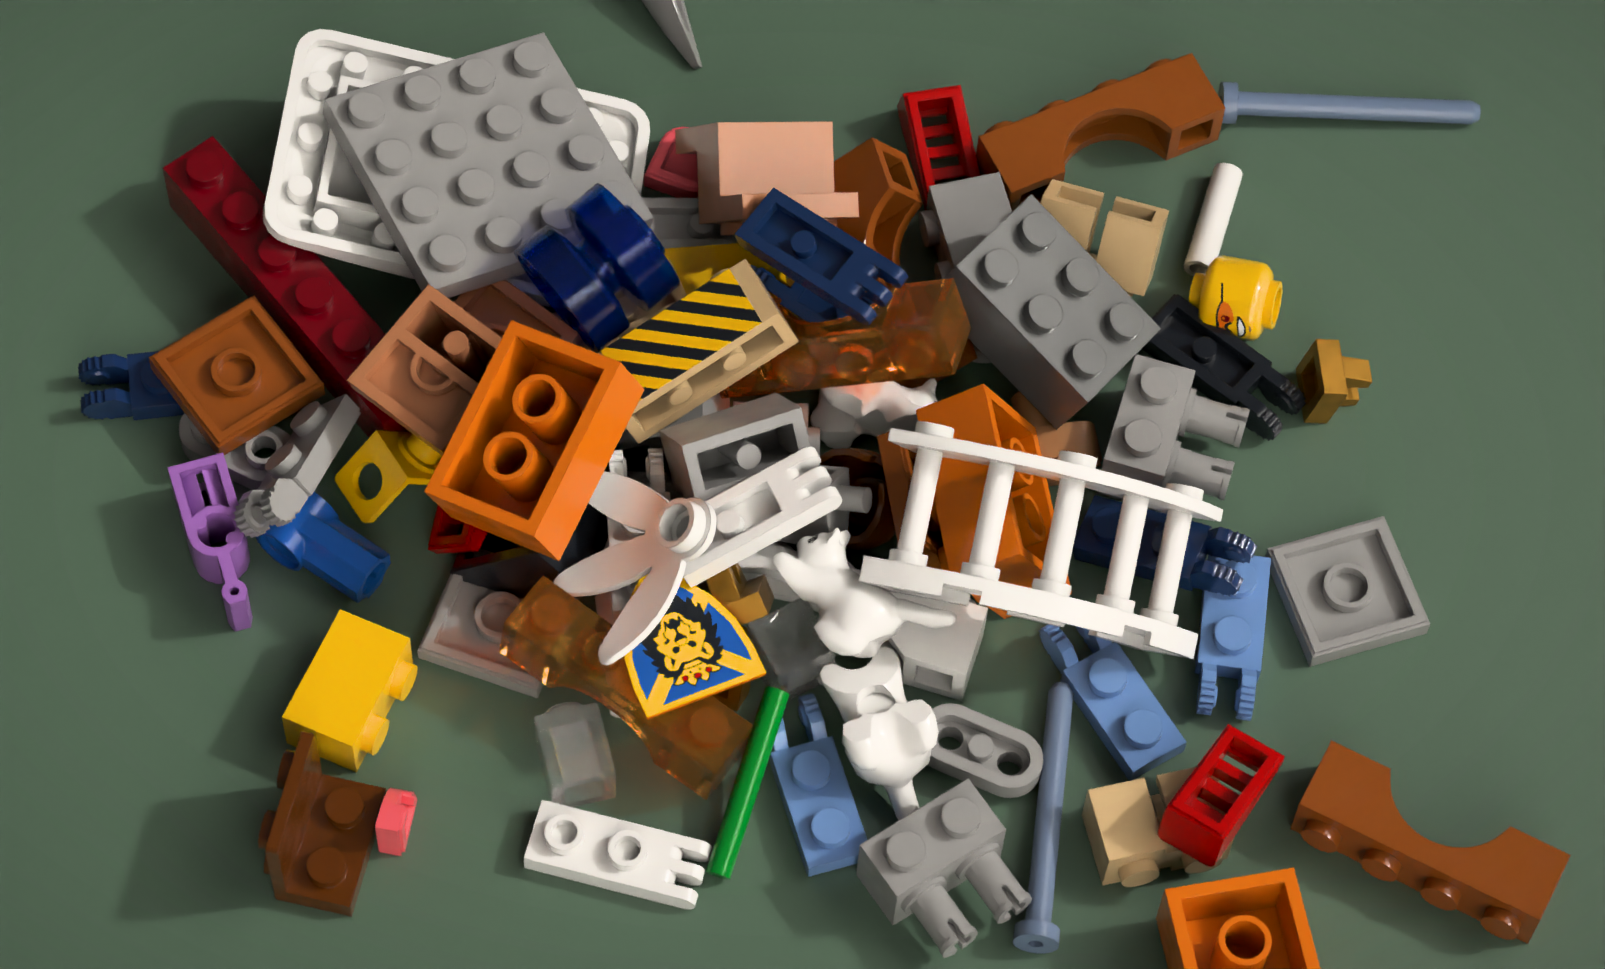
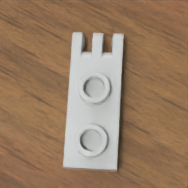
(765, 511)
(616, 854)

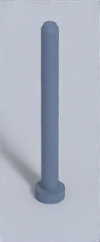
(1344, 107)
(1037, 932)

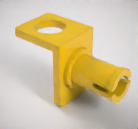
(401, 460)

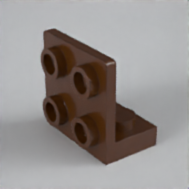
(319, 833)

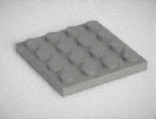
(476, 159)

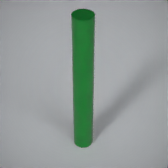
(747, 782)

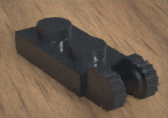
(1223, 366)

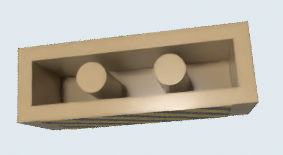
(700, 346)

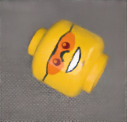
(1237, 296)

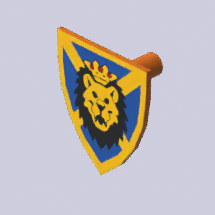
(690, 654)

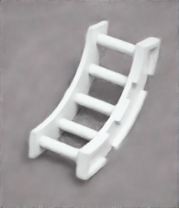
(1049, 596)

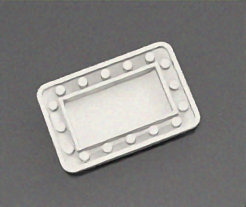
(312, 187)

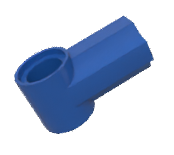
(327, 549)

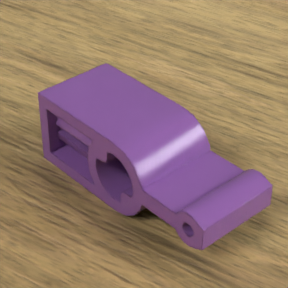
(214, 524)

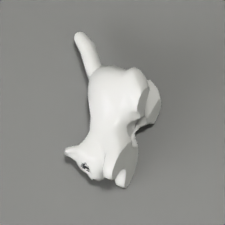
(868, 410)
(852, 614)
(882, 731)

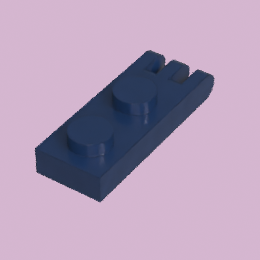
(819, 256)

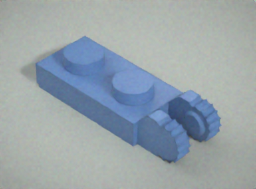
(1233, 636)
(1115, 702)
(817, 795)

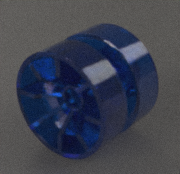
(612, 255)

